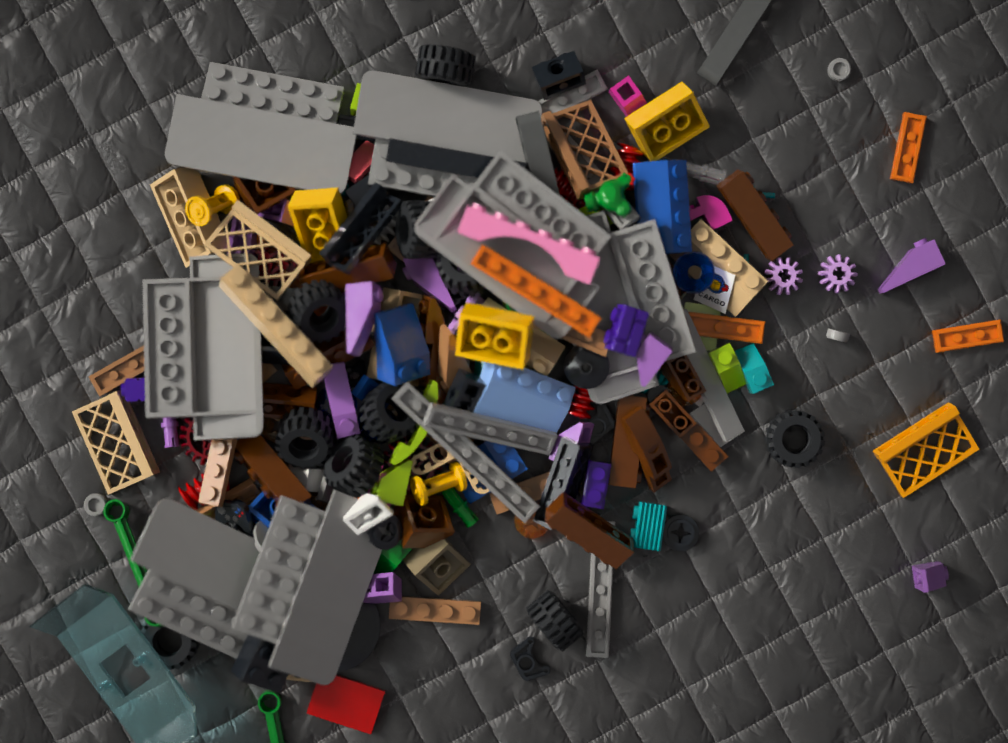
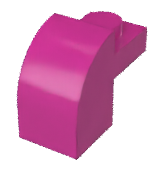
(713, 211)

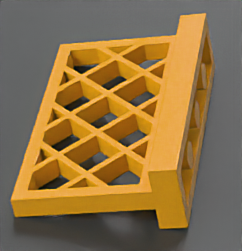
(921, 431)

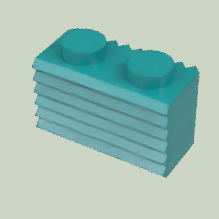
(649, 525)

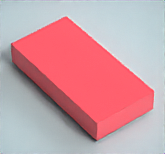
(361, 162)

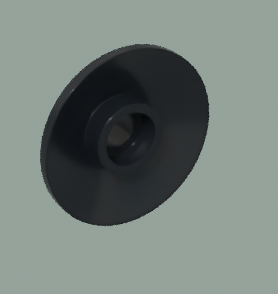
(586, 379)

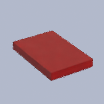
(347, 703)

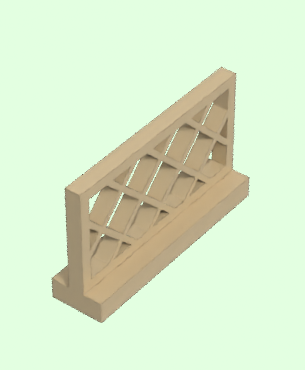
(269, 234)
(134, 438)

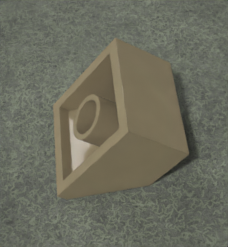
(437, 565)

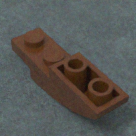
(430, 322)
(683, 377)
(689, 430)
(649, 448)

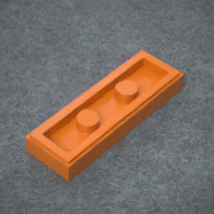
(908, 147)
(968, 336)

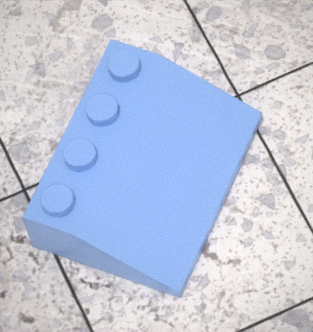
(524, 397)

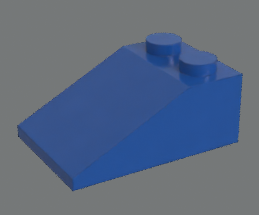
(400, 346)
(504, 457)

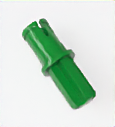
(460, 507)

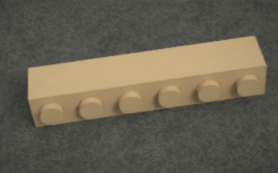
(275, 325)

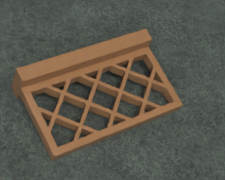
(564, 151)

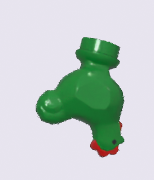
(611, 196)

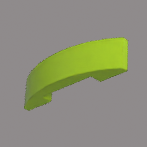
(402, 450)

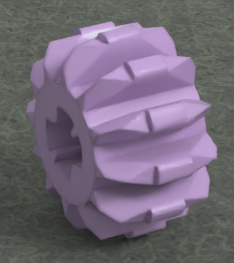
(842, 267)
(790, 271)

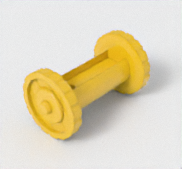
(200, 209)
(453, 478)

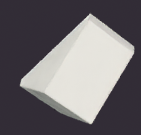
(308, 477)
(366, 513)

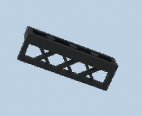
(357, 227)
(561, 478)

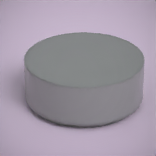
(839, 69)
(837, 335)
(95, 504)

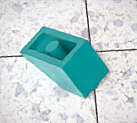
(754, 369)

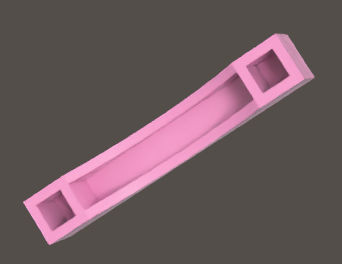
(573, 262)

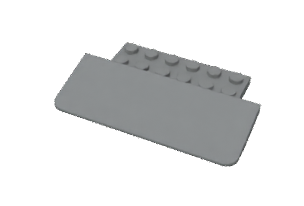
(438, 117)
(263, 130)
(523, 198)
(636, 274)
(202, 353)
(194, 575)
(308, 587)

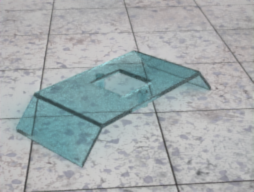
(93, 628)

